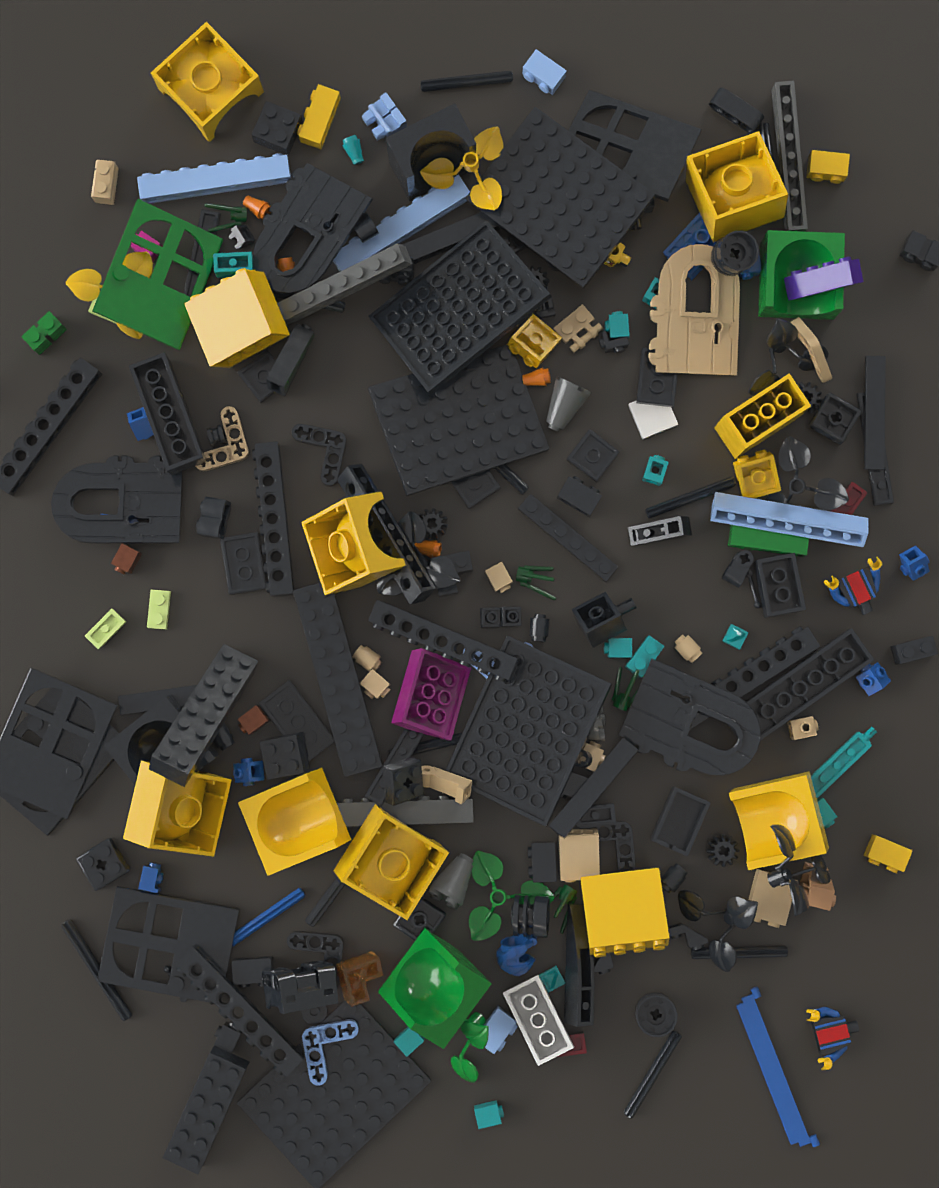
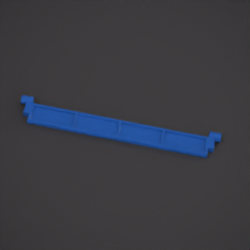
(773, 1072)

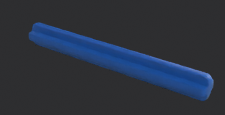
(268, 915)

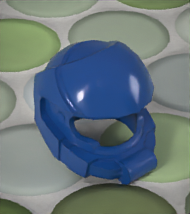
(512, 955)

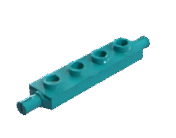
(841, 761)

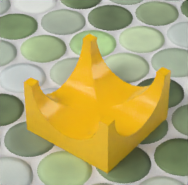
(206, 78)

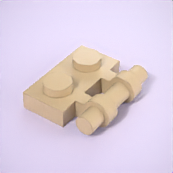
(575, 323)

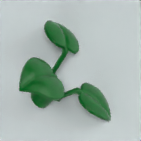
(486, 869)
(477, 1035)

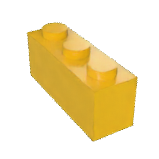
(319, 116)

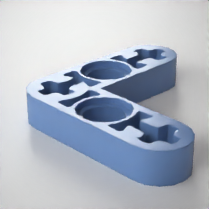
(321, 1039)

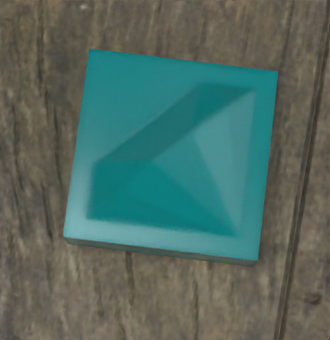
(735, 636)
(552, 978)

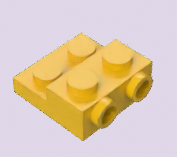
(534, 341)
(757, 474)

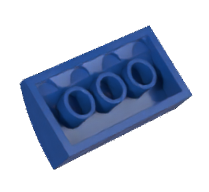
(693, 234)

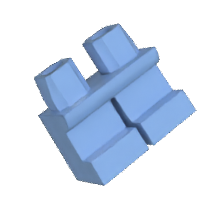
(386, 116)

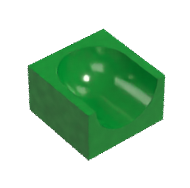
(793, 251)
(434, 988)

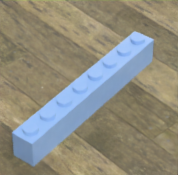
(214, 179)
(405, 223)
(789, 519)

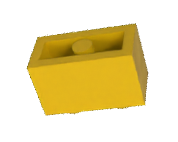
(828, 166)
(888, 853)

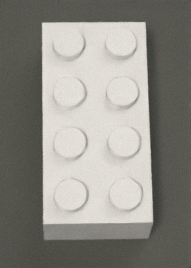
(538, 1020)

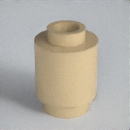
(688, 648)
(367, 658)

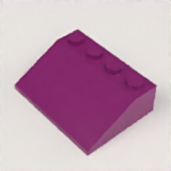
(431, 694)

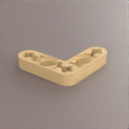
(814, 348)
(230, 449)

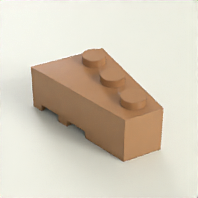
(818, 894)

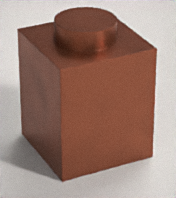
(126, 559)
(252, 720)

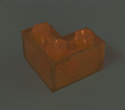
(354, 975)

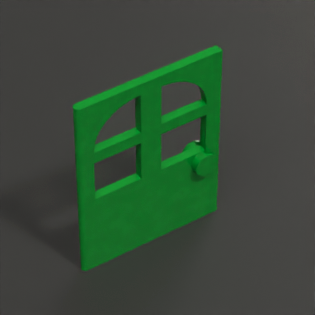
(144, 301)

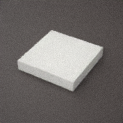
(652, 418)

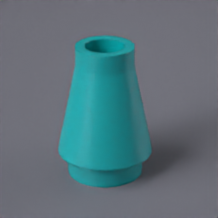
(353, 149)

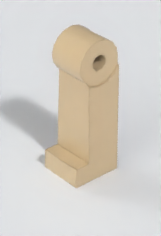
(447, 783)

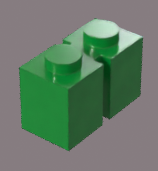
(48, 325)

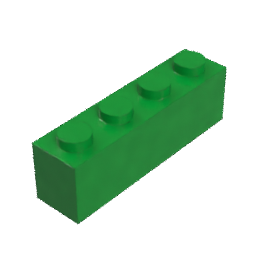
(767, 541)

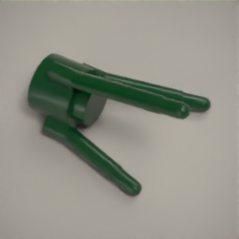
(238, 214)
(526, 574)
(623, 700)
(567, 895)

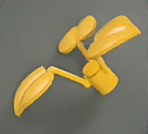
(485, 194)
(86, 282)

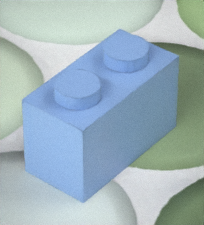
(544, 72)
(500, 1025)

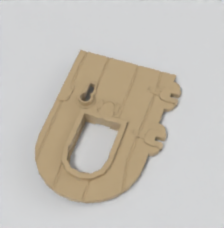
(687, 338)

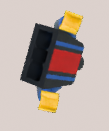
(857, 587)
(831, 1034)

